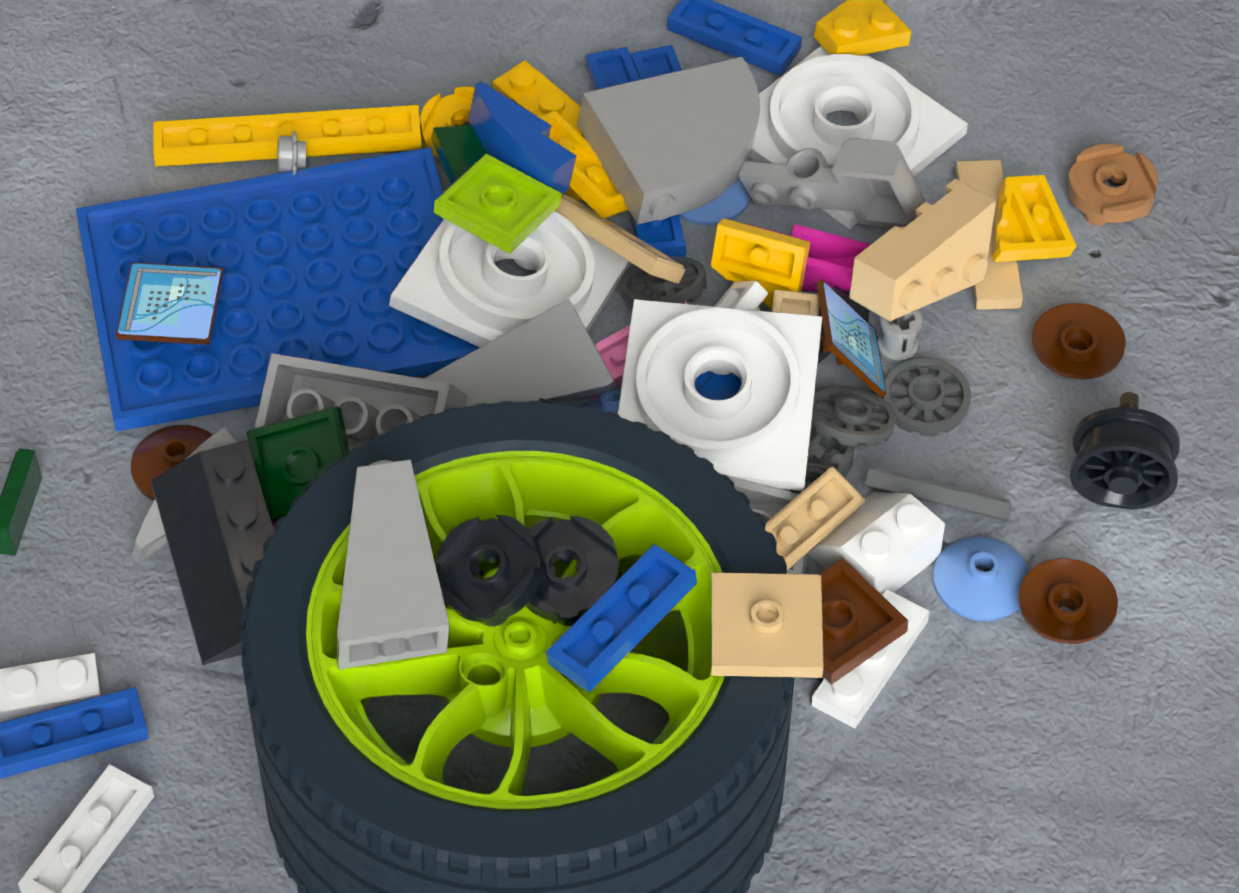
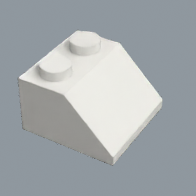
(885, 540)

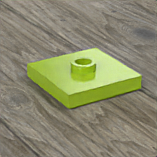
(497, 203)

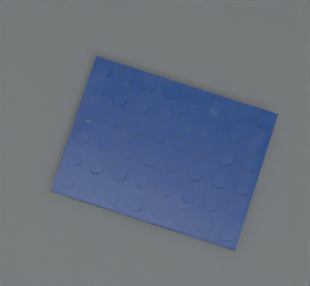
(302, 278)

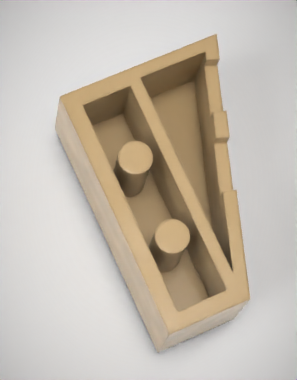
(928, 257)

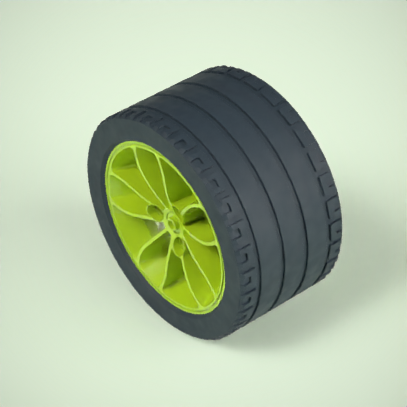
(676, 813)

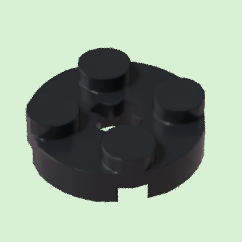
(596, 568)
(506, 591)

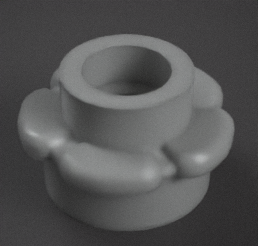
(290, 153)

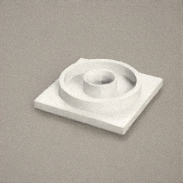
(881, 98)
(468, 296)
(758, 431)

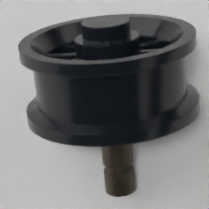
(1125, 456)

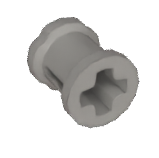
(894, 336)

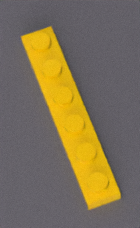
(257, 135)

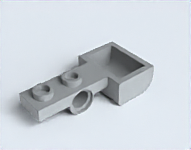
(865, 179)

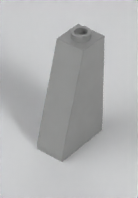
(537, 360)
(390, 580)

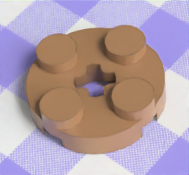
(1106, 203)

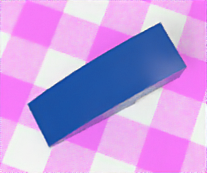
(519, 138)

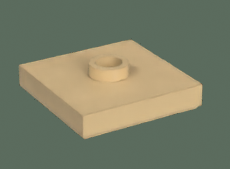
(766, 625)

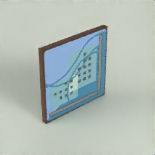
(170, 303)
(850, 338)

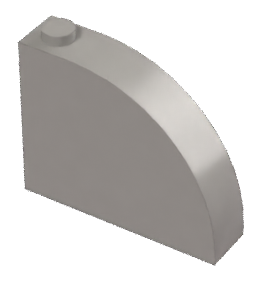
(673, 136)

